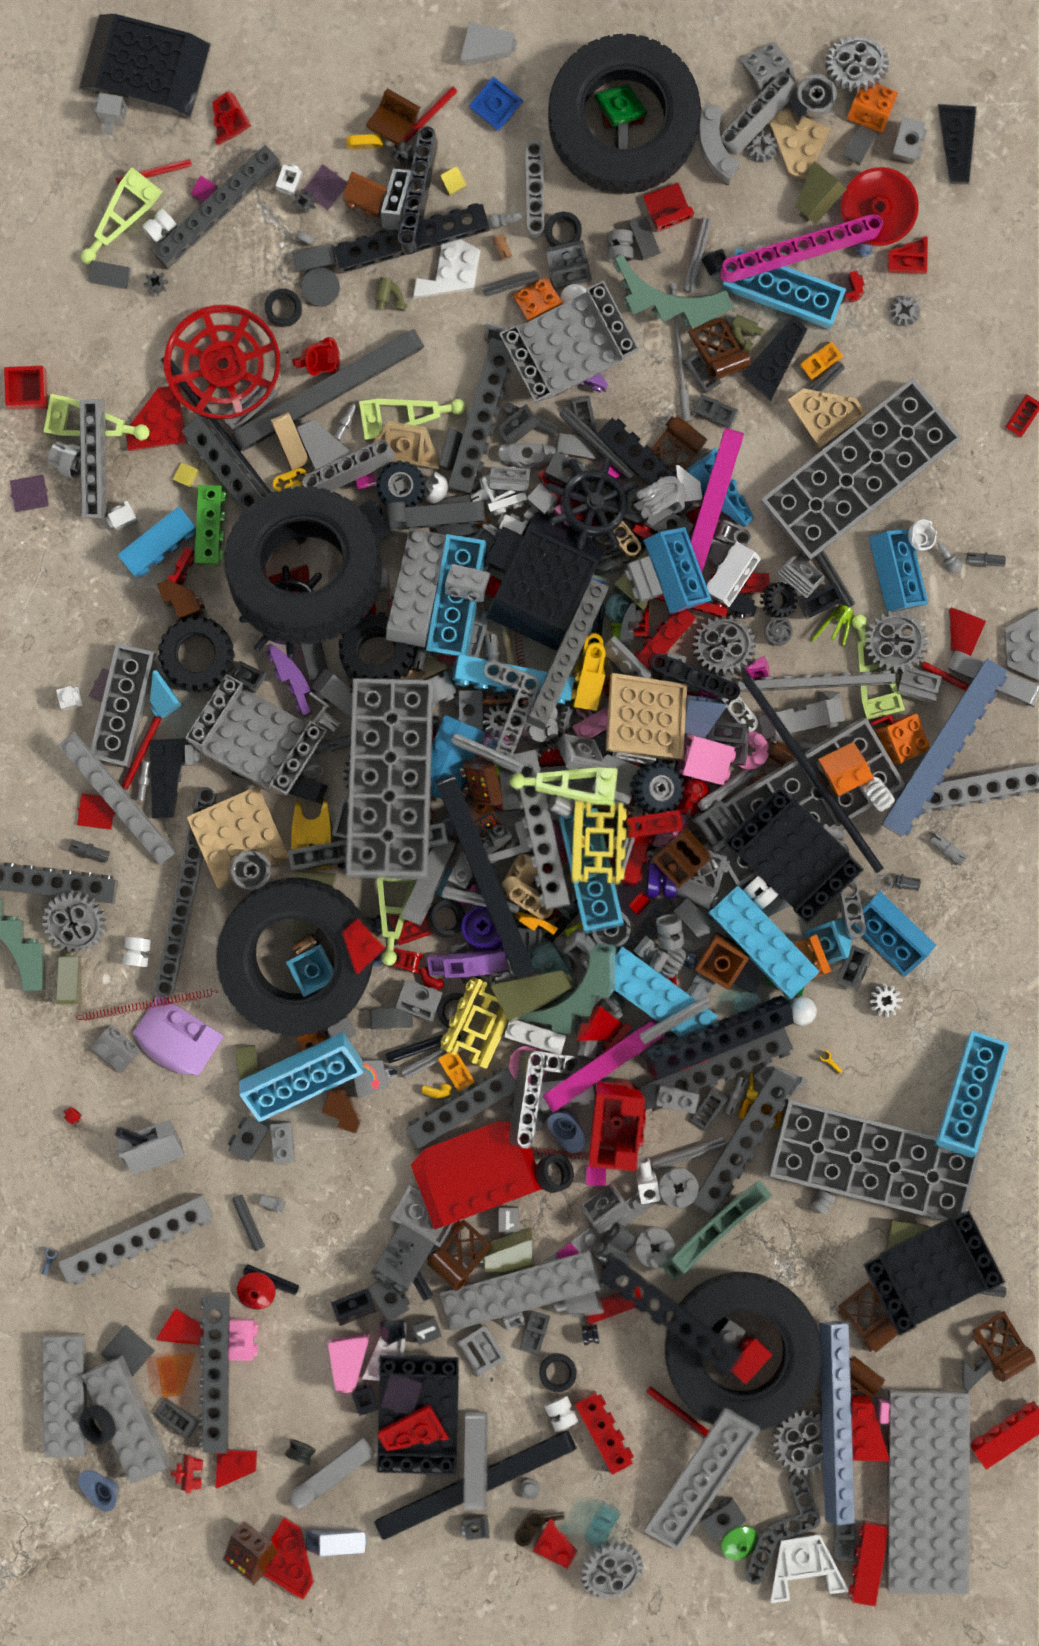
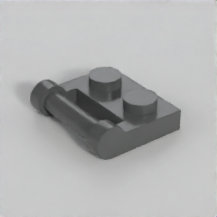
(722, 821)

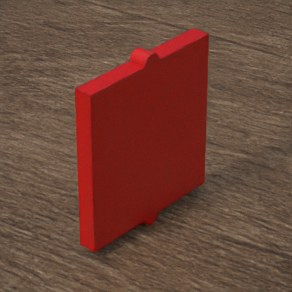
(95, 812)

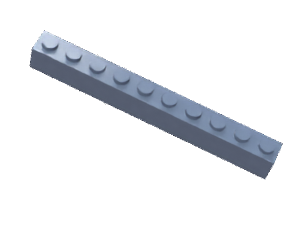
(944, 748)
(836, 1423)

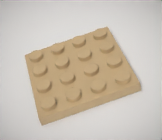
(646, 717)
(233, 827)

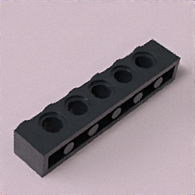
(607, 435)

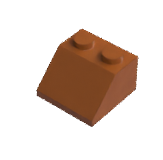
(364, 195)
(721, 961)

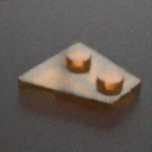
(174, 1373)

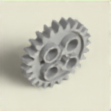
(854, 58)
(897, 624)
(729, 661)
(57, 926)
(798, 1424)
(615, 1574)

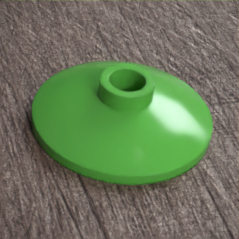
(739, 1542)

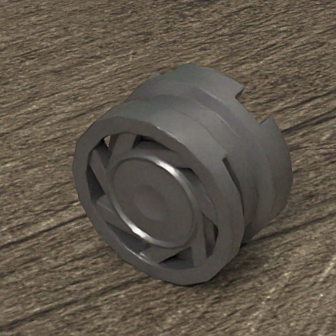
(778, 631)

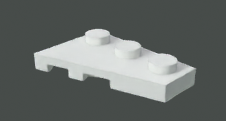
(383, 1348)

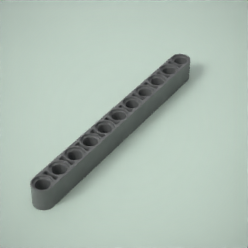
(330, 388)
(179, 900)

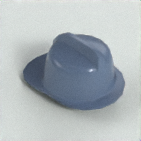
(567, 1130)
(99, 1489)

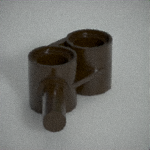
(531, 1529)

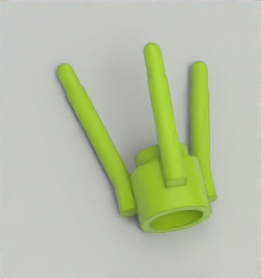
(842, 616)

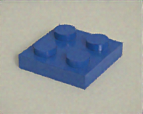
(496, 104)

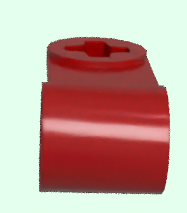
(405, 960)

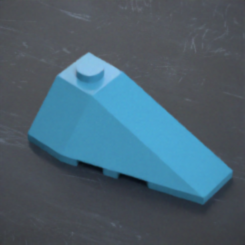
(734, 504)

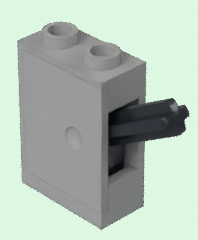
(149, 1146)

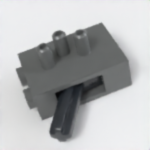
(402, 1262)

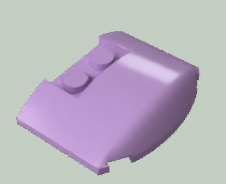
(176, 1038)

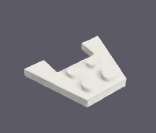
(455, 270)
(802, 1559)

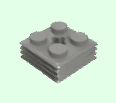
(801, 575)
(580, 752)
(605, 1208)

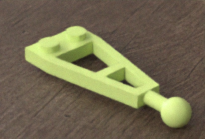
(140, 188)
(58, 414)
(372, 416)
(881, 705)
(604, 789)
(389, 956)

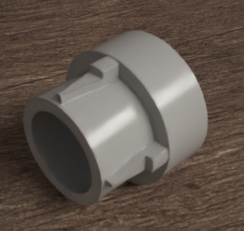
(66, 459)

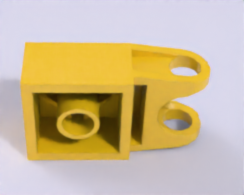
(589, 674)
(309, 832)

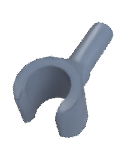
(48, 1261)

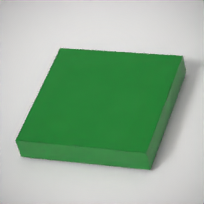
(620, 105)

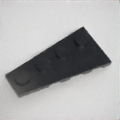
(958, 138)
(774, 360)
(166, 767)

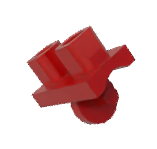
(188, 1481)

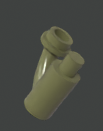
(384, 288)
(747, 326)

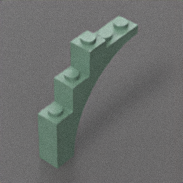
(695, 309)
(28, 955)
(597, 982)
(715, 1229)

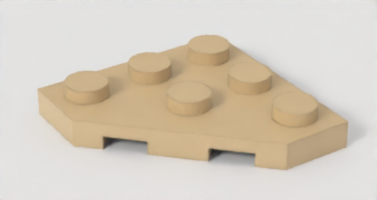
(798, 143)
(825, 413)

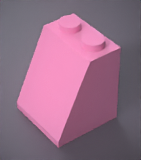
(706, 759)
(347, 1359)

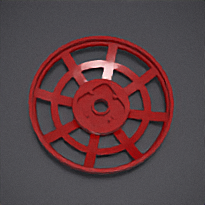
(220, 351)

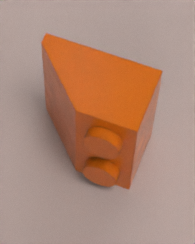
(845, 769)

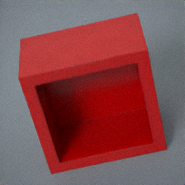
(25, 387)
(754, 1358)

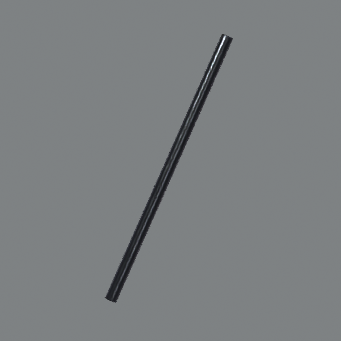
(195, 400)
(812, 774)

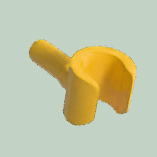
(831, 1062)
(750, 1094)

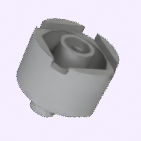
(825, 91)
(442, 688)
(536, 735)
(237, 870)
(618, 939)
(681, 1198)
(643, 1249)

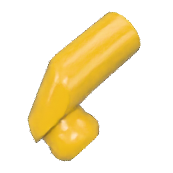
(437, 1093)

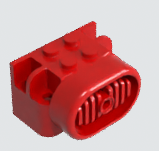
(617, 1125)

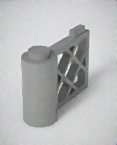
(700, 891)

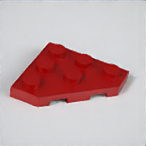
(164, 420)
(291, 1564)

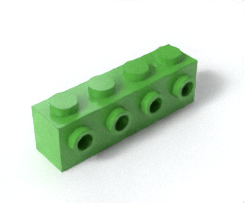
(209, 525)

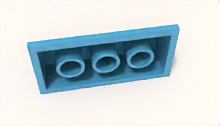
(158, 542)
(677, 569)
(898, 570)
(447, 757)
(894, 934)

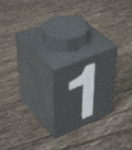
(426, 1331)

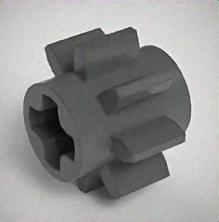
(403, 153)
(304, 195)
(155, 288)

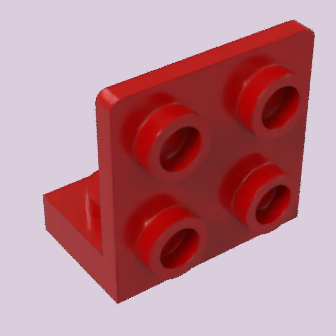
(668, 207)

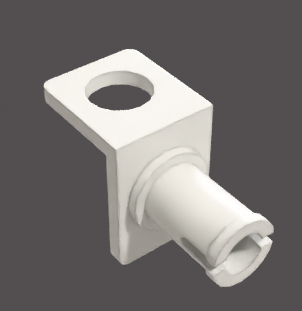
(487, 493)
(323, 716)
(647, 1180)

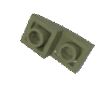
(246, 1061)

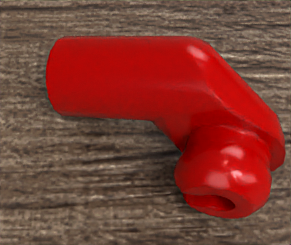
(429, 981)

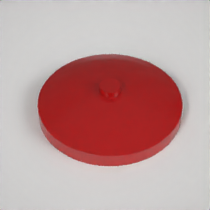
(885, 194)

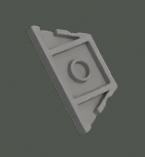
(1023, 645)

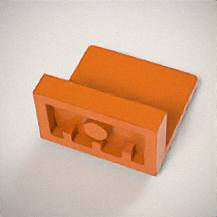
(873, 107)
(537, 299)
(903, 739)
(814, 953)

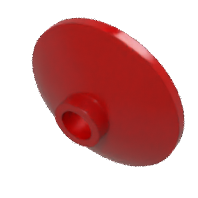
(259, 1283)

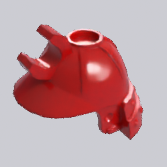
(319, 357)
(694, 791)

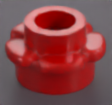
(72, 1115)

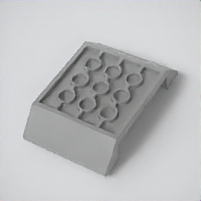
(570, 343)
(254, 737)

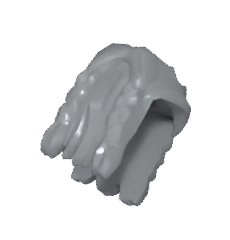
(661, 499)

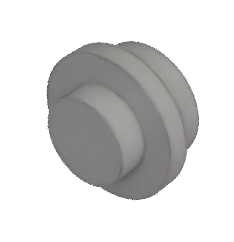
(530, 1488)

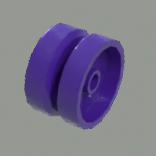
(658, 878)
(480, 930)

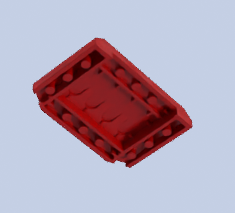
(473, 1173)

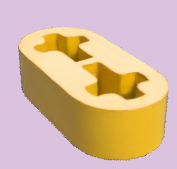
(364, 141)
(288, 477)

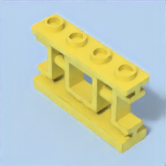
(582, 842)
(490, 1032)

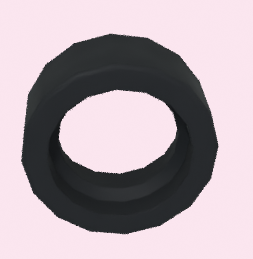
(562, 216)
(283, 292)
(433, 924)
(441, 1014)
(544, 1179)
(557, 1387)
(90, 1429)

